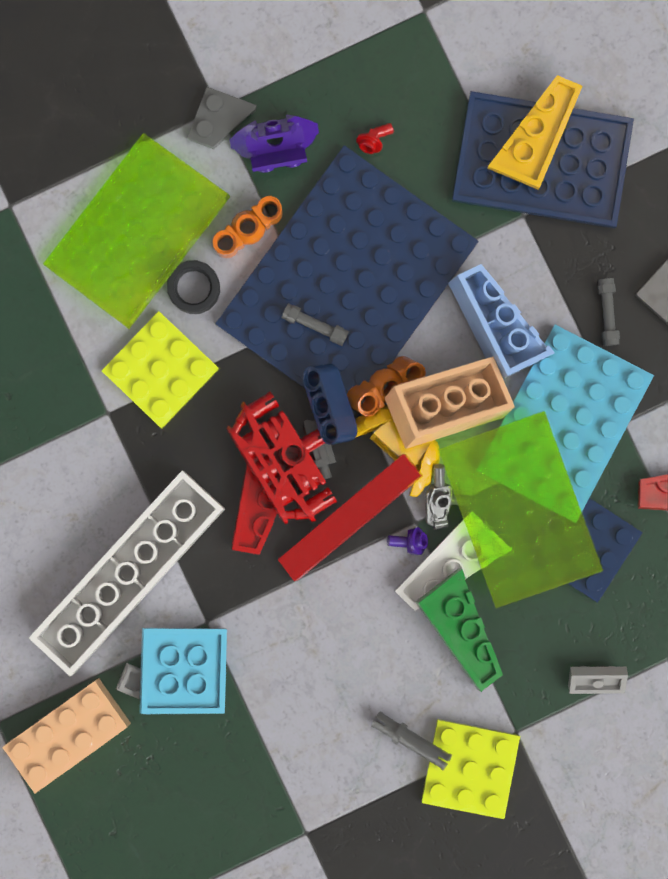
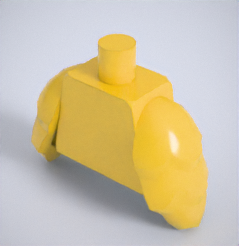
(388, 439)

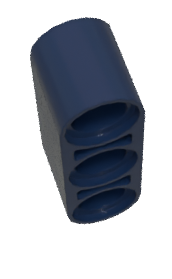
(329, 403)

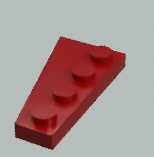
(255, 510)

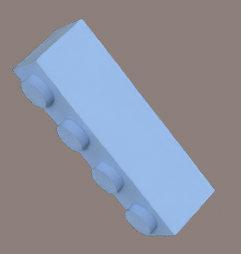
(497, 322)

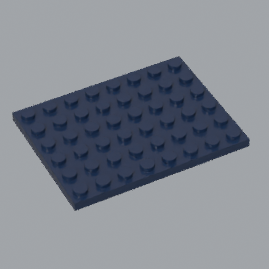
(355, 259)

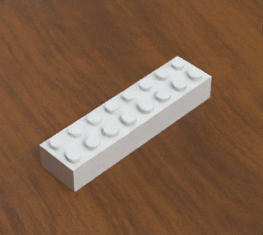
(126, 573)

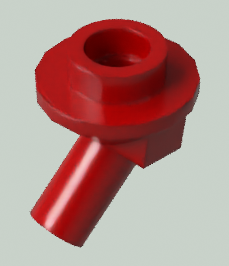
(370, 141)

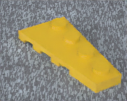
(534, 142)

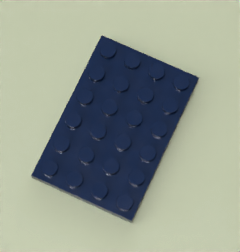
(581, 180)

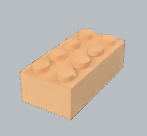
(449, 402)
(66, 735)

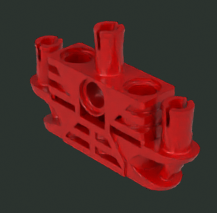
(268, 470)

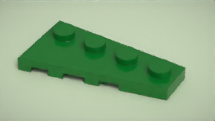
(457, 622)

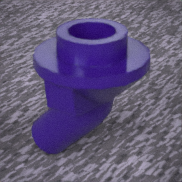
(415, 541)

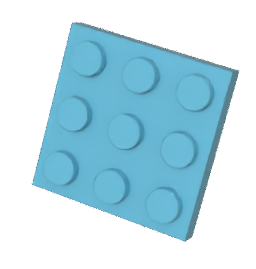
(183, 670)

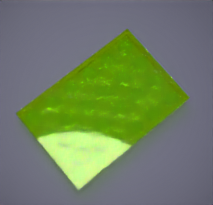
(136, 230)
(520, 509)

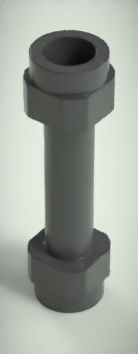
(606, 288)
(337, 334)

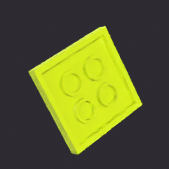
(160, 369)
(478, 772)

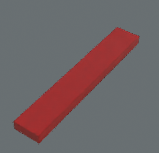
(350, 517)

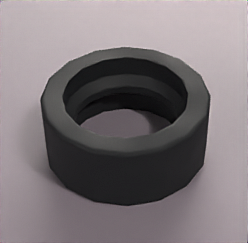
(208, 302)

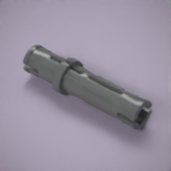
(411, 740)

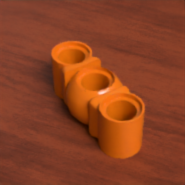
(254, 215)
(374, 388)

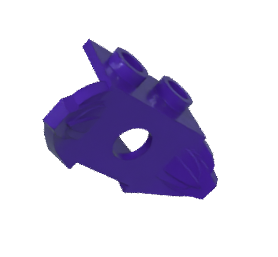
(290, 152)

